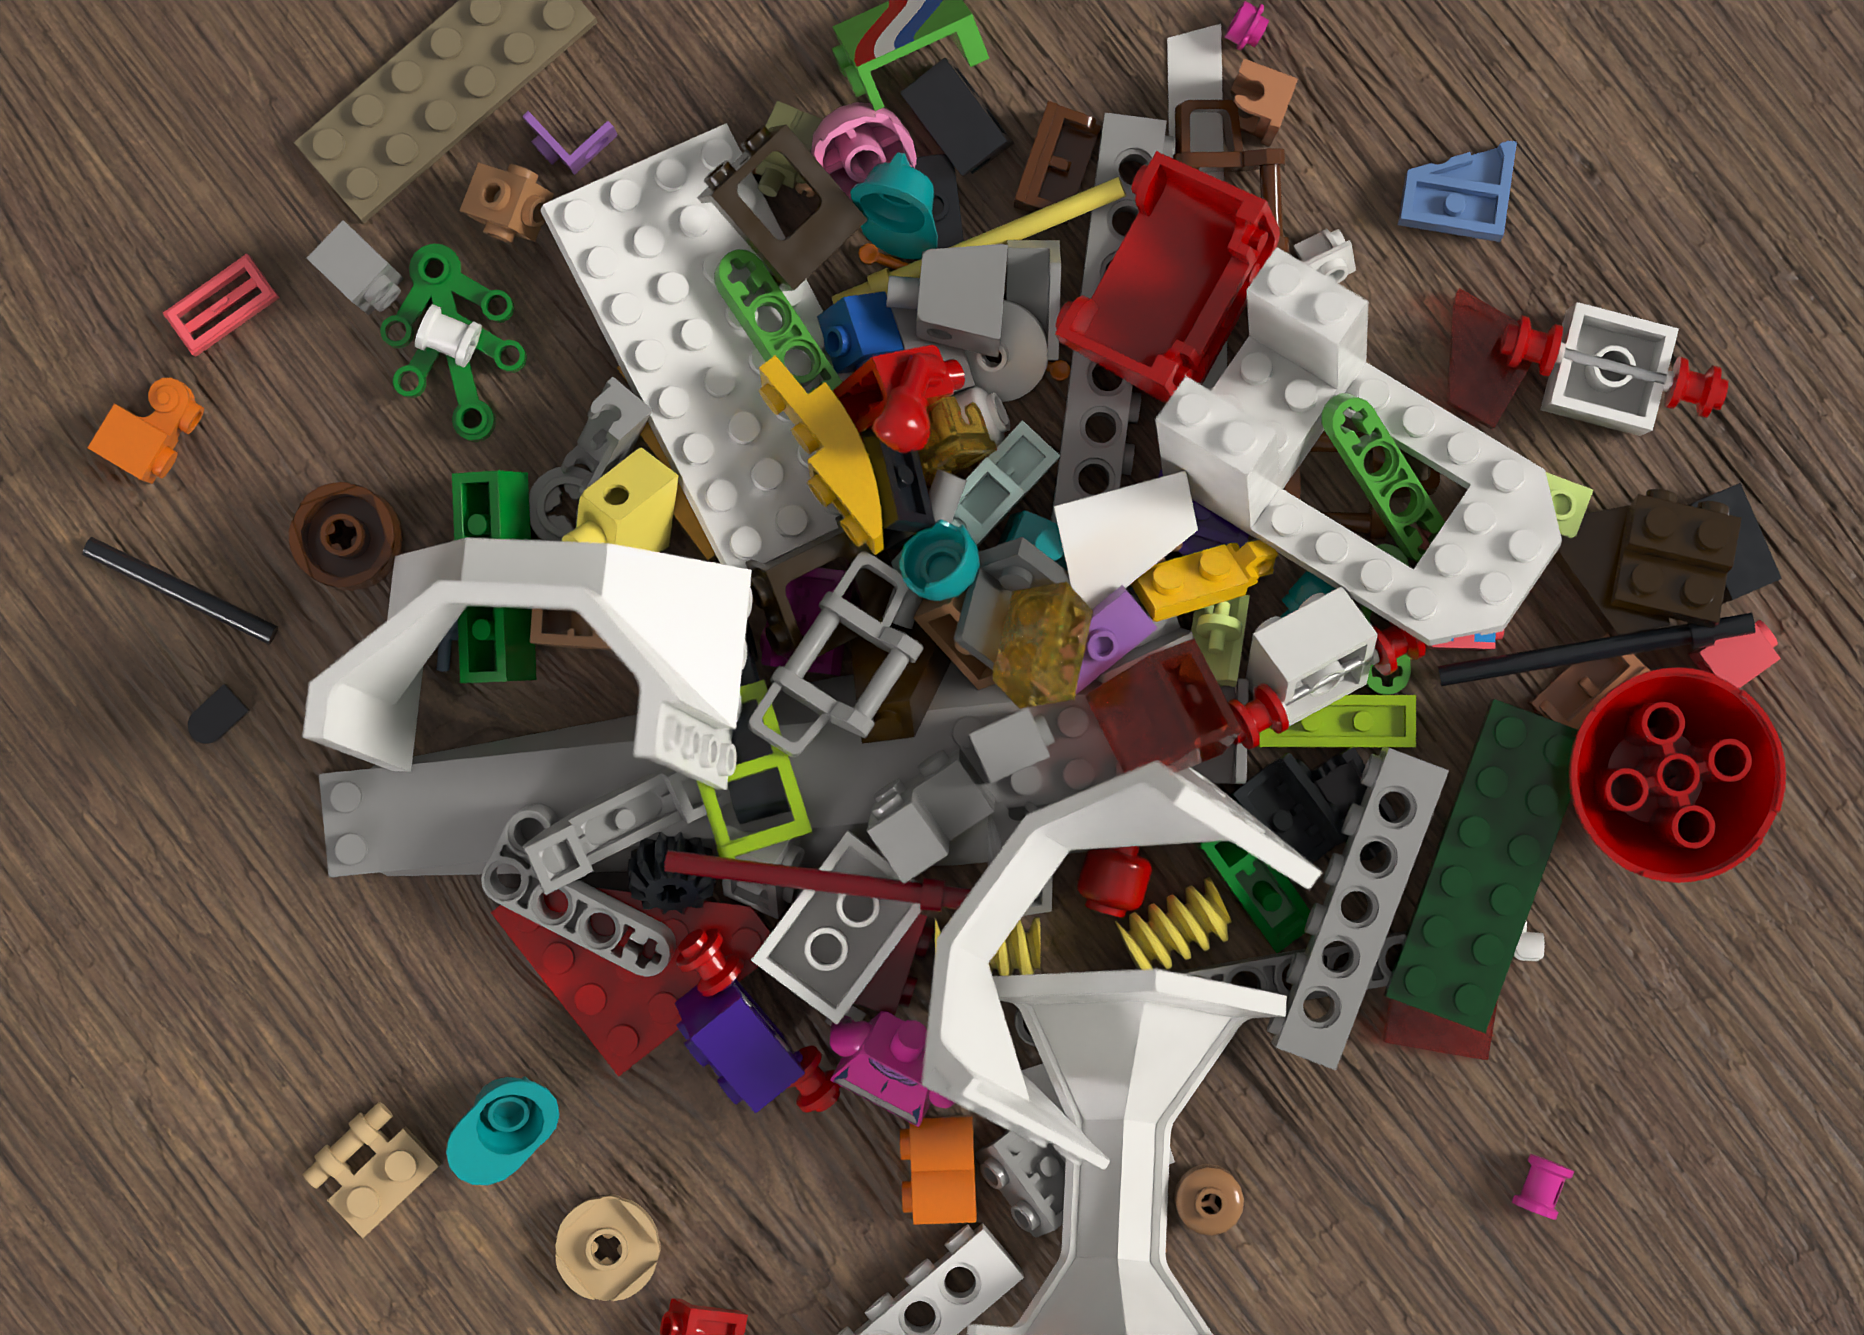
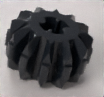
(667, 889)

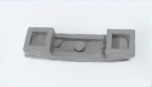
(614, 823)

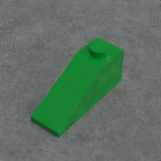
(1260, 891)

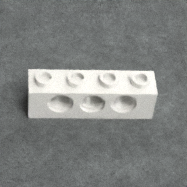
(968, 1248)

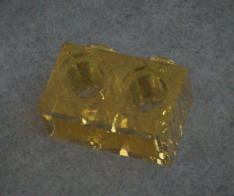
(1042, 645)

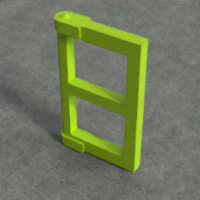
(779, 759)

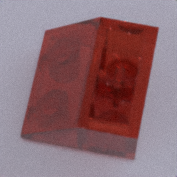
(1165, 711)

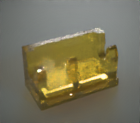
(952, 441)

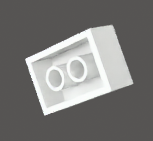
(834, 941)

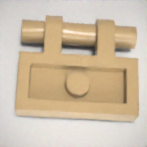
(383, 1180)

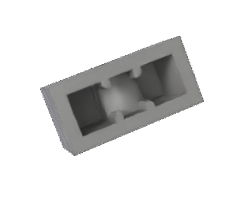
(357, 269)
(1012, 744)

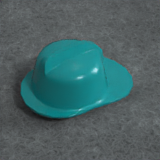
(897, 208)
(501, 1130)

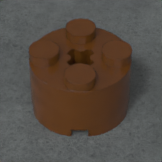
(320, 523)

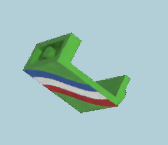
(897, 30)

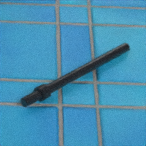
(1596, 649)

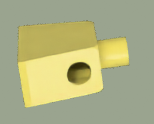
(629, 505)

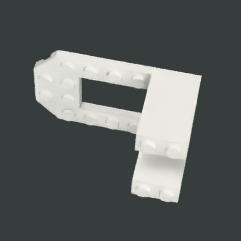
(1266, 417)

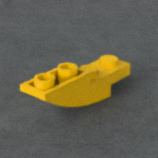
(841, 466)

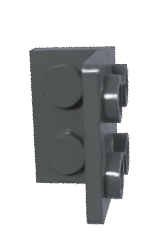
(1001, 570)

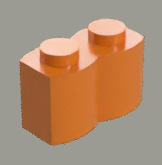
(941, 1170)

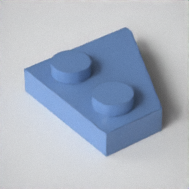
(1461, 195)

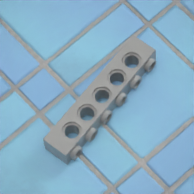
(1325, 1037)

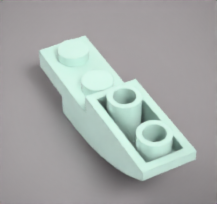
(1001, 482)

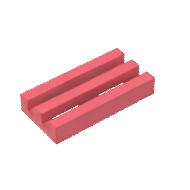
(233, 321)

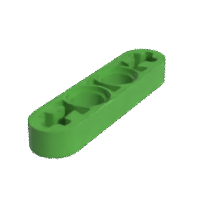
(792, 332)
(1391, 476)

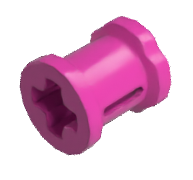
(1543, 1186)

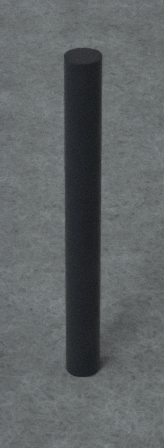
(180, 590)

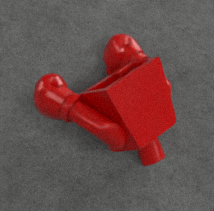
(894, 394)

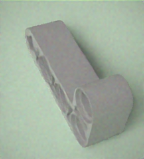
(582, 901)

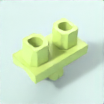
(1220, 637)

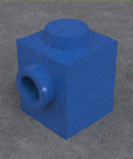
(858, 330)

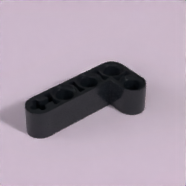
(761, 793)

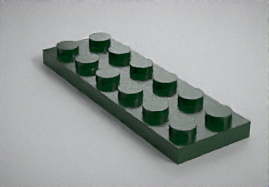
(1486, 868)

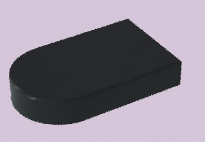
(216, 716)

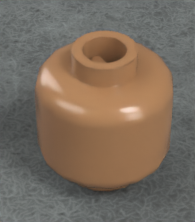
(1213, 1181)

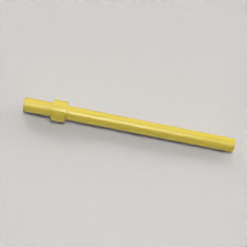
(1014, 230)

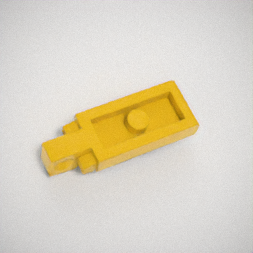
(1203, 578)

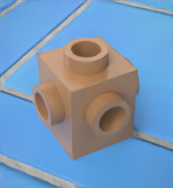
(506, 202)

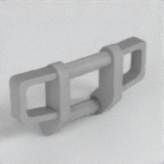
(835, 610)

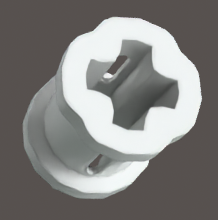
(448, 335)

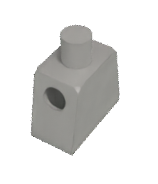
(956, 296)

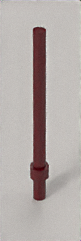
(930, 894)

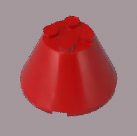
(1677, 775)

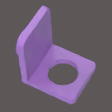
(581, 156)

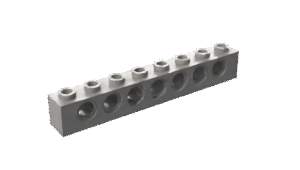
(1121, 141)

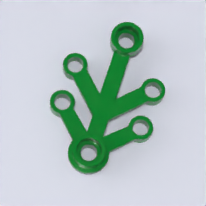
(440, 291)

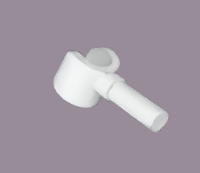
(1530, 946)

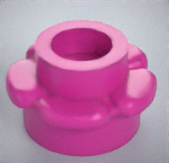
(1247, 25)

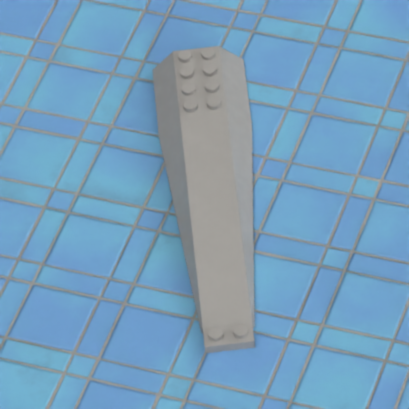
(460, 799)

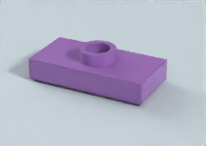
(1114, 630)

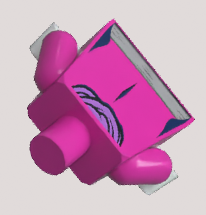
(884, 1063)

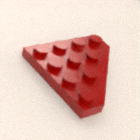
(613, 1006)

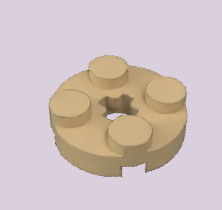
(607, 1278)

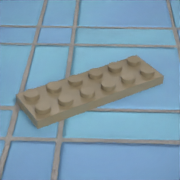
(436, 94)

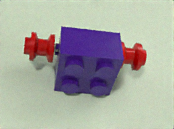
(739, 1038)

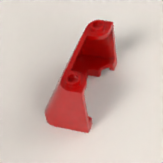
(1173, 279)

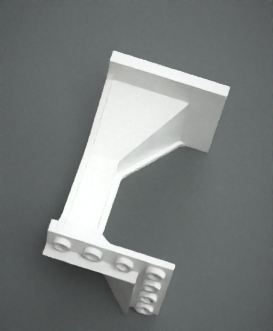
(661, 613)
(967, 1034)
(1123, 1065)

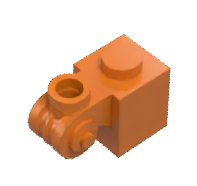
(147, 443)

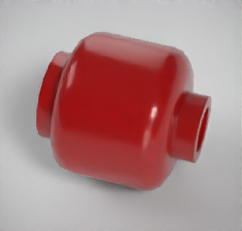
(1114, 880)

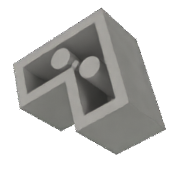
(920, 817)

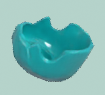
(939, 561)

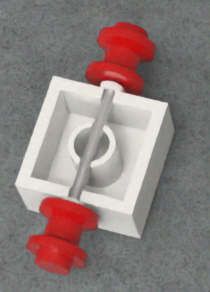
(1611, 368)
(1313, 661)

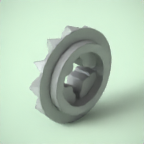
(546, 496)

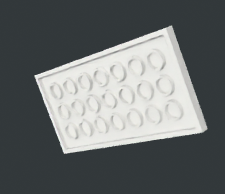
(647, 272)

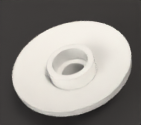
(1022, 352)

